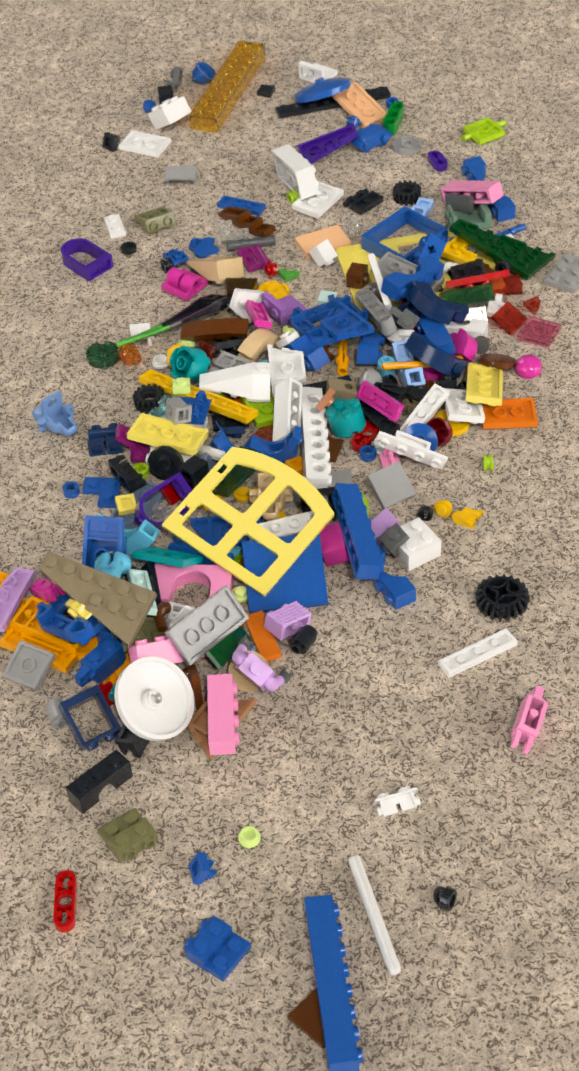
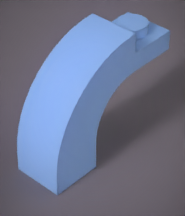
(407, 376)

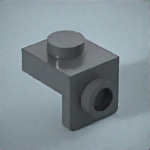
(393, 539)

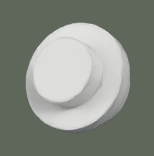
(160, 361)

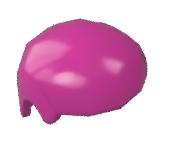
(528, 366)

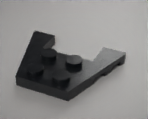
(399, 393)

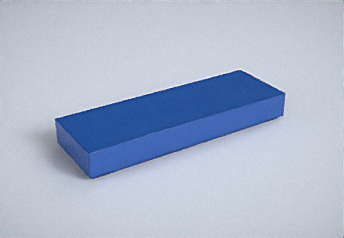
(255, 207)

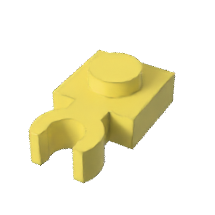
(77, 610)

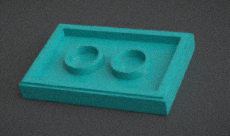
(167, 557)

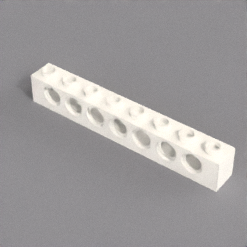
(314, 443)

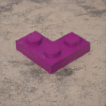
(138, 449)

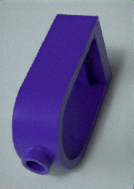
(101, 264)
(180, 486)

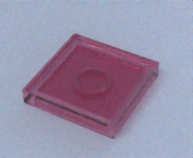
(539, 332)

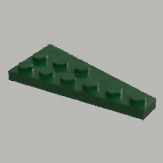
(523, 259)

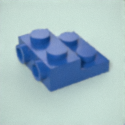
(216, 948)

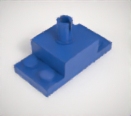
(102, 536)

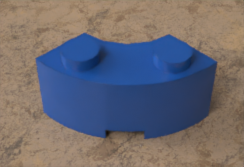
(371, 136)
(370, 349)
(314, 355)

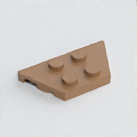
(199, 722)

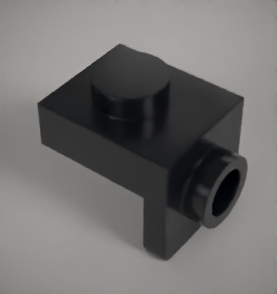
(448, 381)

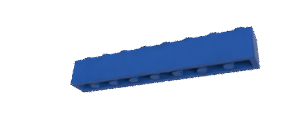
(331, 985)

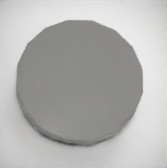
(406, 145)

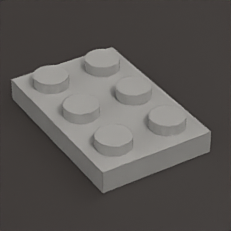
(565, 274)

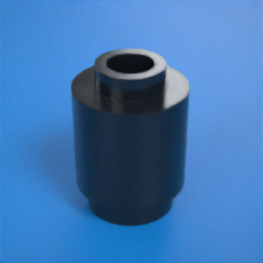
(303, 639)

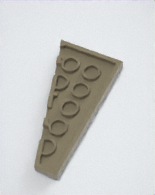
(110, 600)

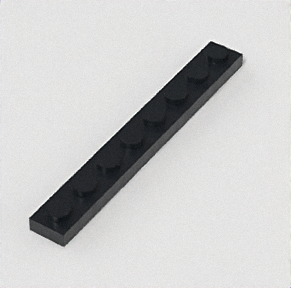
(325, 104)

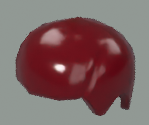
(442, 429)

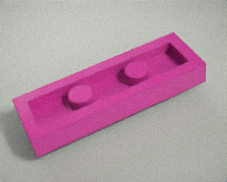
(258, 314)
(380, 401)

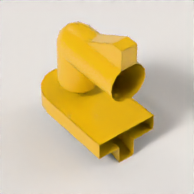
(467, 517)

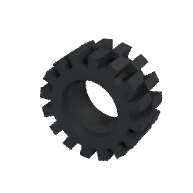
(406, 192)
(147, 392)

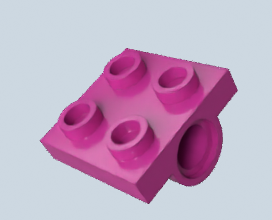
(183, 283)

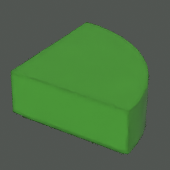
(288, 275)

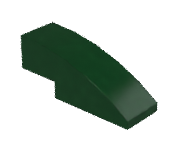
(223, 651)

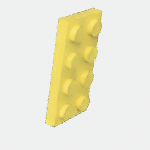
(484, 384)
(162, 432)

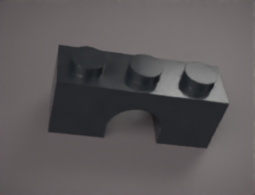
(85, 790)

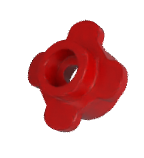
(271, 269)

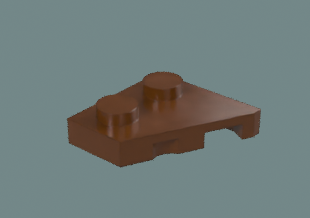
(194, 679)

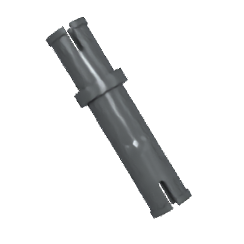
(262, 241)

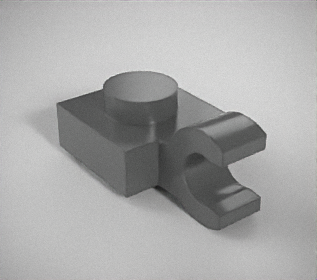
(406, 319)

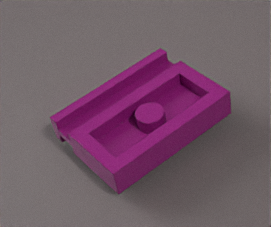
(253, 257)

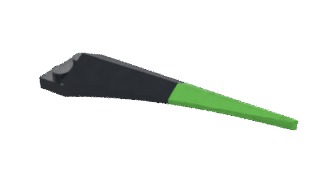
(198, 310)

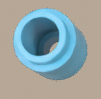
(385, 359)

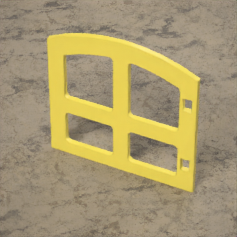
(245, 523)

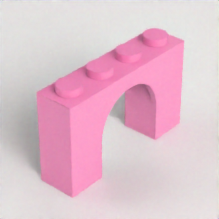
(173, 577)

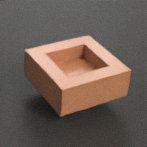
(326, 400)

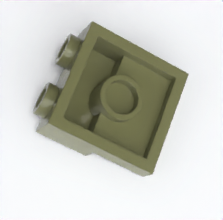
(156, 219)
(128, 835)

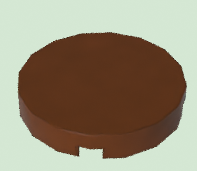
(498, 360)

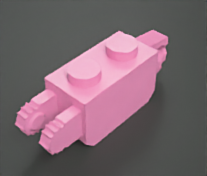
(529, 719)

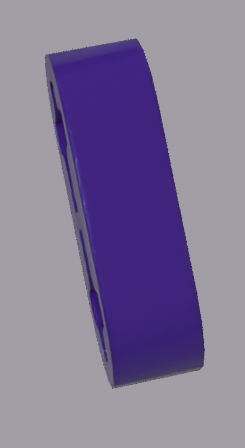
(437, 161)

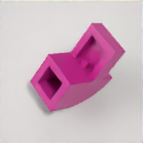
(464, 345)

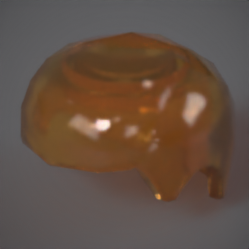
(129, 354)

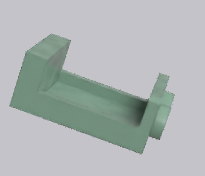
(479, 217)

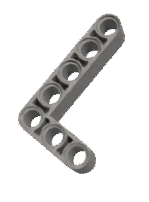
(370, 299)

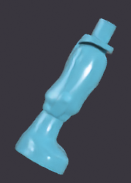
(118, 566)

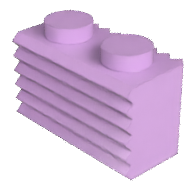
(287, 620)

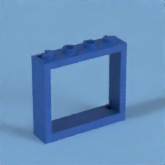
(371, 238)

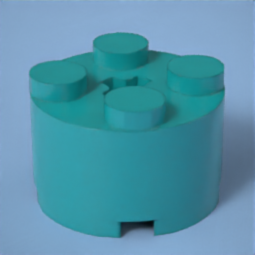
(189, 363)
(345, 417)

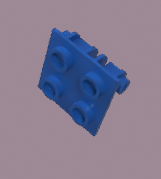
(200, 407)

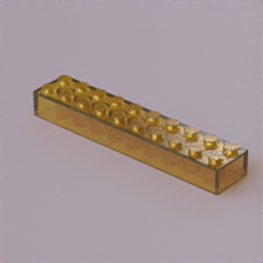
(227, 87)

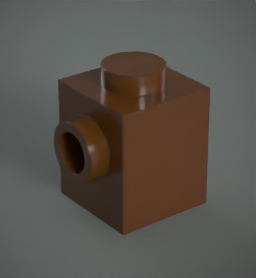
(357, 275)

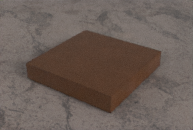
(308, 1018)

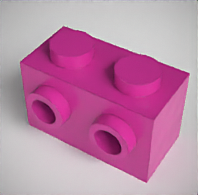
(333, 545)

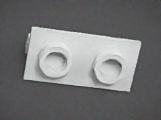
(404, 797)

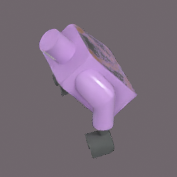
(256, 670)

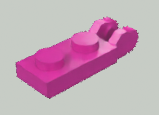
(46, 590)

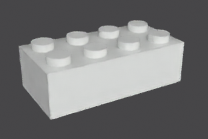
(295, 171)

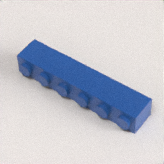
(434, 331)
(357, 531)

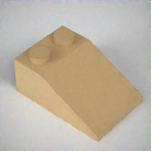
(218, 268)

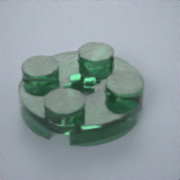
(97, 358)

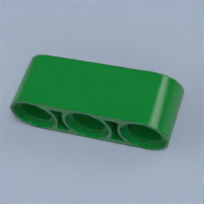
(394, 117)

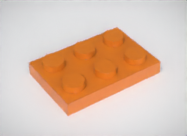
(511, 414)

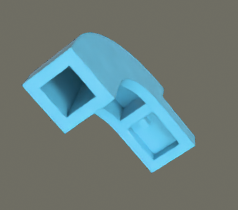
(140, 537)

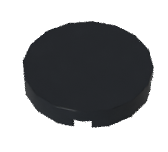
(164, 462)

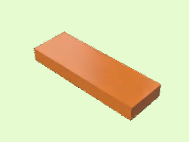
(264, 640)

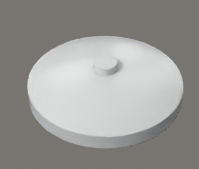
(154, 698)

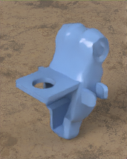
(55, 416)

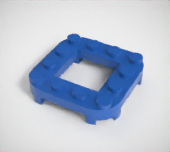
(303, 321)
(54, 622)

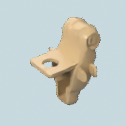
(277, 506)

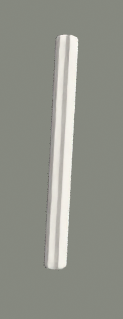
(374, 915)

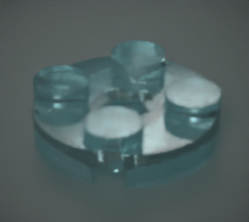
(158, 412)

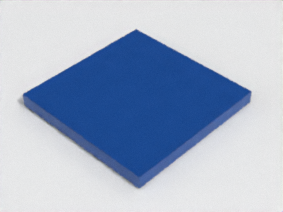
(300, 583)

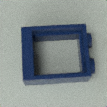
(80, 699)

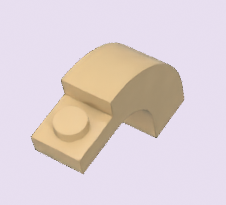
(257, 343)

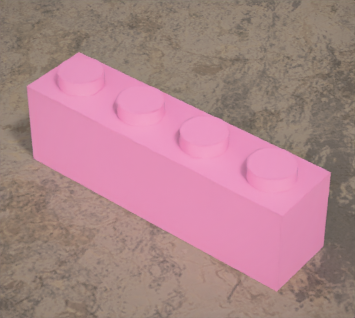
(482, 191)
(160, 647)
(221, 714)

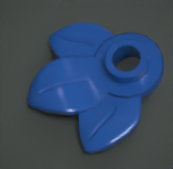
(203, 247)

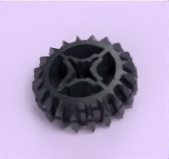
(502, 597)

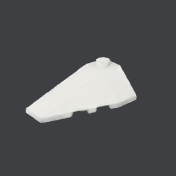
(245, 380)

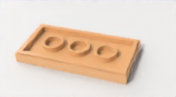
(360, 104)

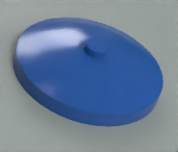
(321, 89)

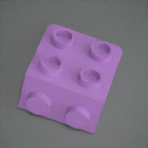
(281, 308)

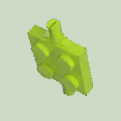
(484, 130)

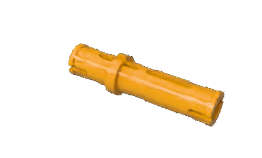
(342, 359)

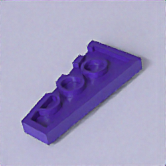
(327, 143)

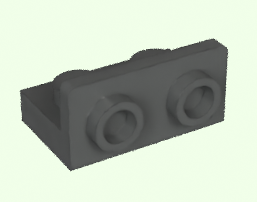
(176, 74)

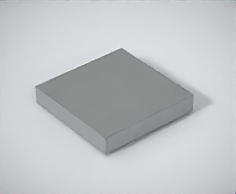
(391, 485)
(29, 665)

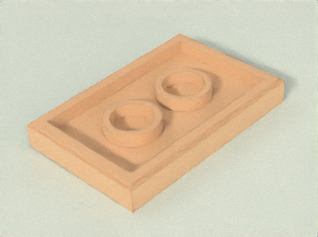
(334, 234)

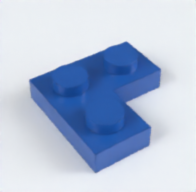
(104, 487)

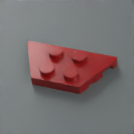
(480, 279)

